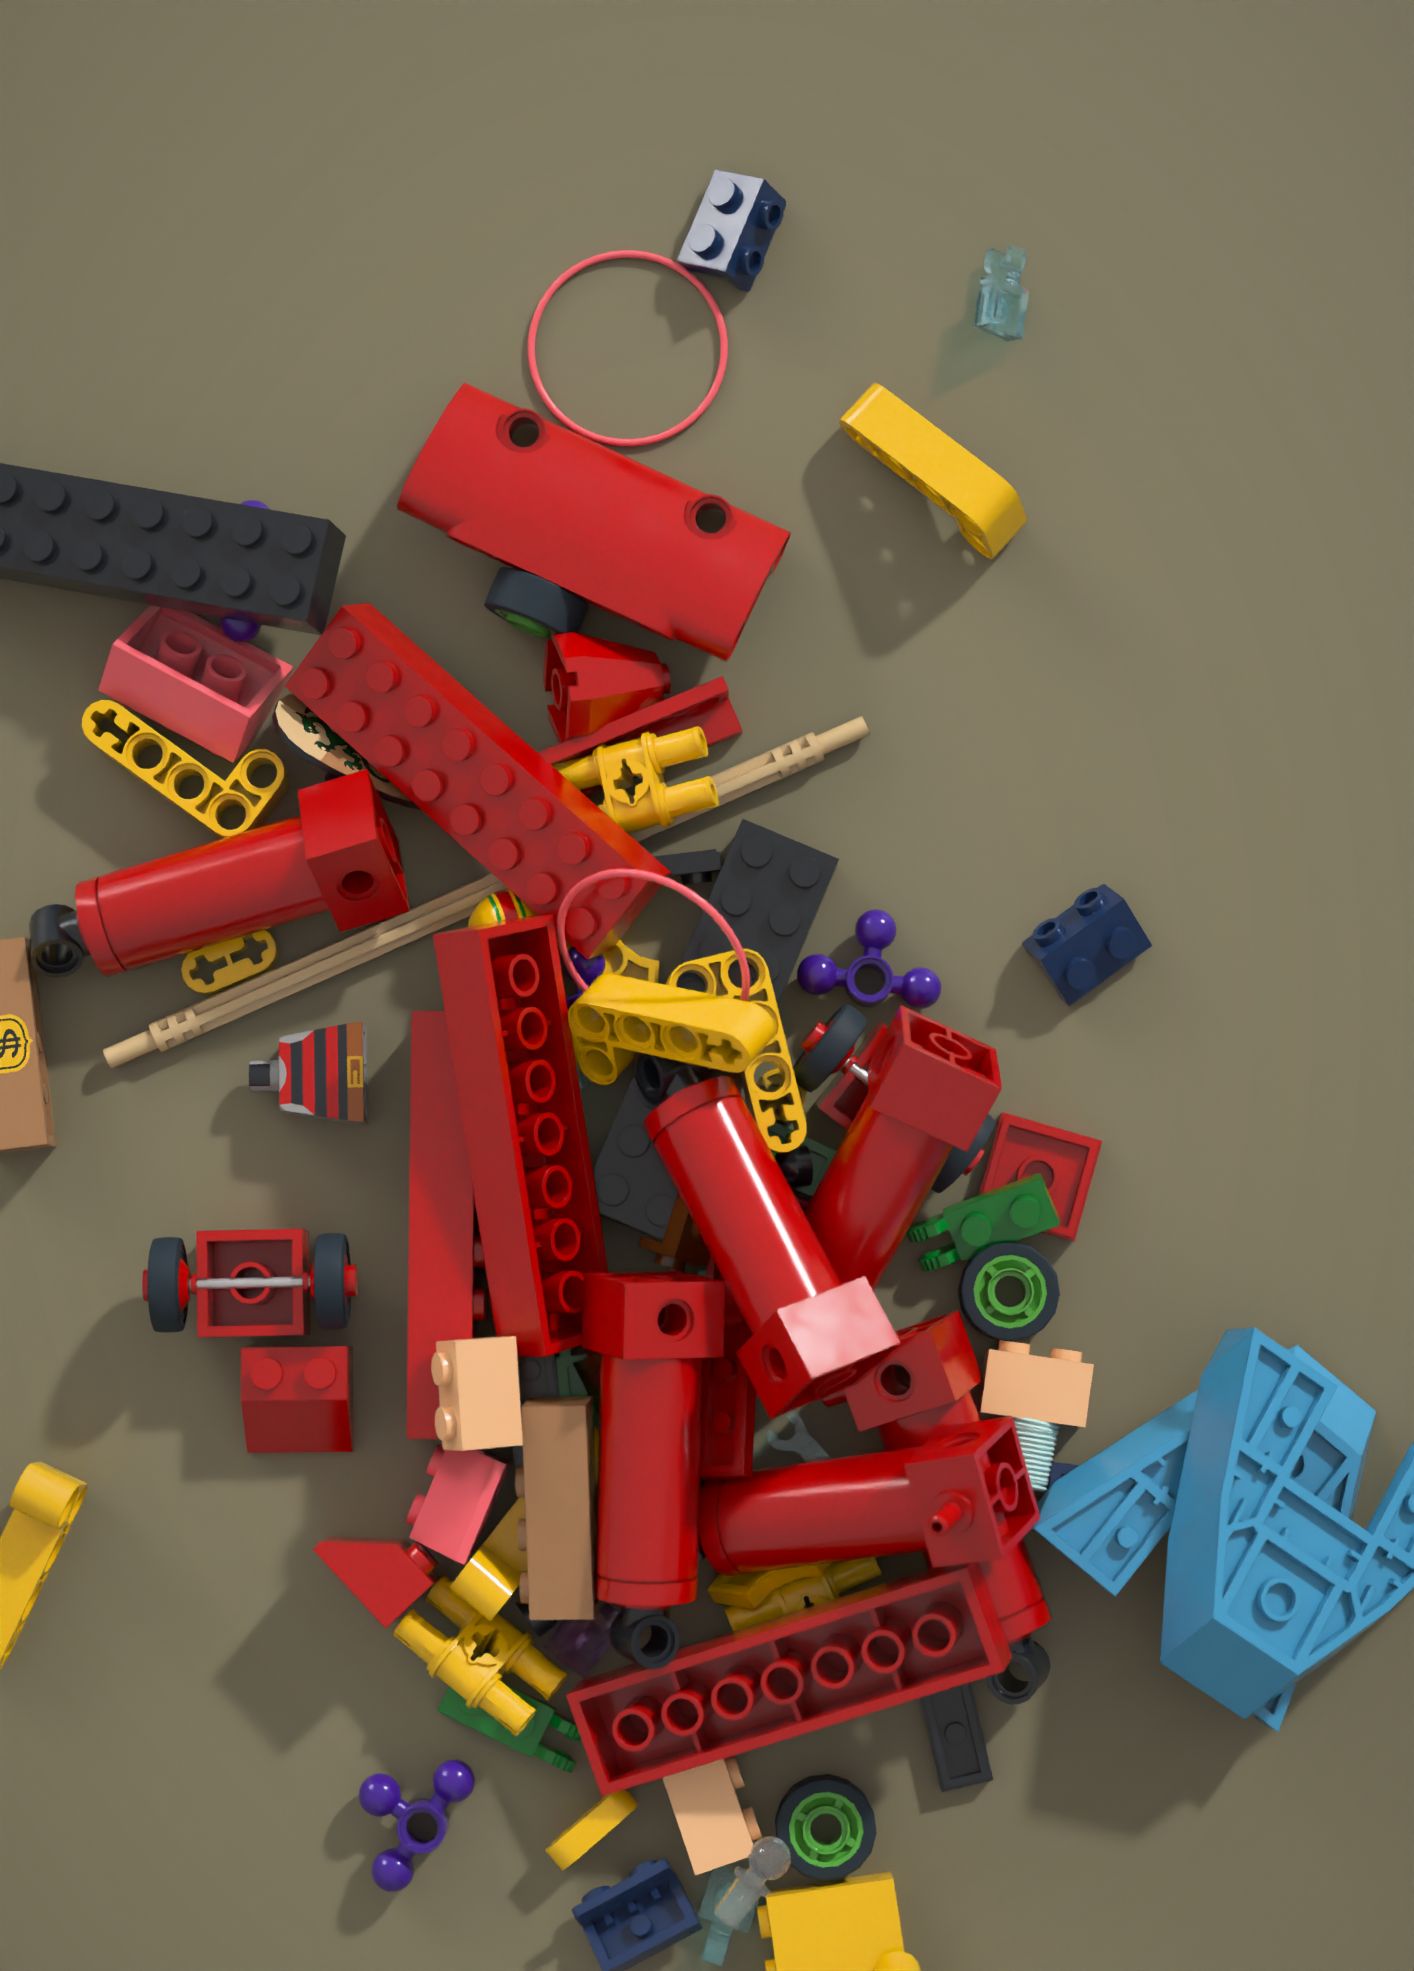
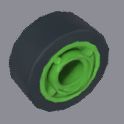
(534, 604)
(1038, 1286)
(831, 1857)

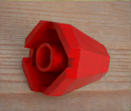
(598, 682)

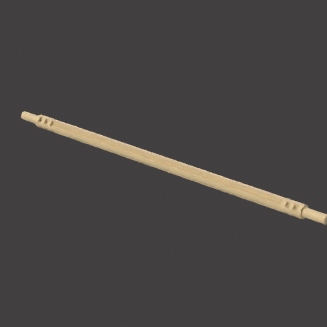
(440, 912)

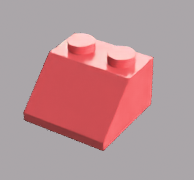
(457, 1501)

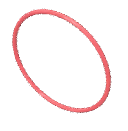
(615, 255)
(661, 880)

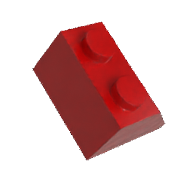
(297, 1399)
(381, 1572)

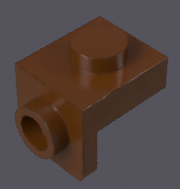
(681, 1241)

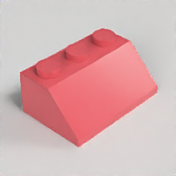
(194, 679)

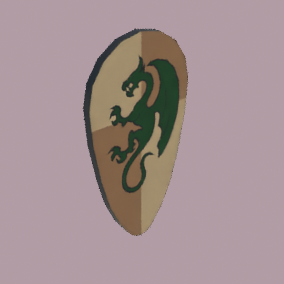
(326, 749)

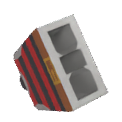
(319, 1074)

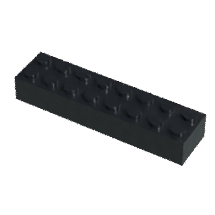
(168, 549)
(770, 901)

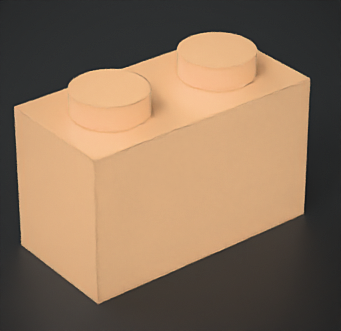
(1035, 1386)
(477, 1393)
(711, 1814)

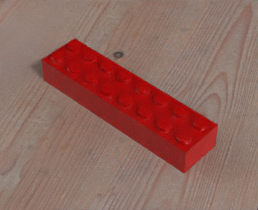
(474, 776)
(523, 1127)
(442, 1221)
(790, 1676)

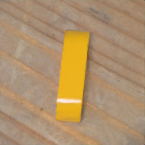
(235, 972)
(591, 1828)

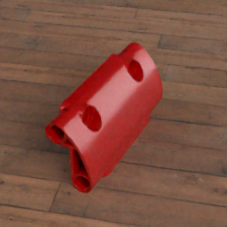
(592, 522)

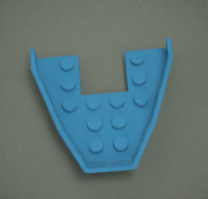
(1125, 1497)
(1257, 1565)

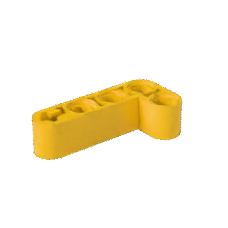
(938, 467)
(178, 765)
(714, 973)
(636, 1015)
(41, 1518)
(497, 1565)

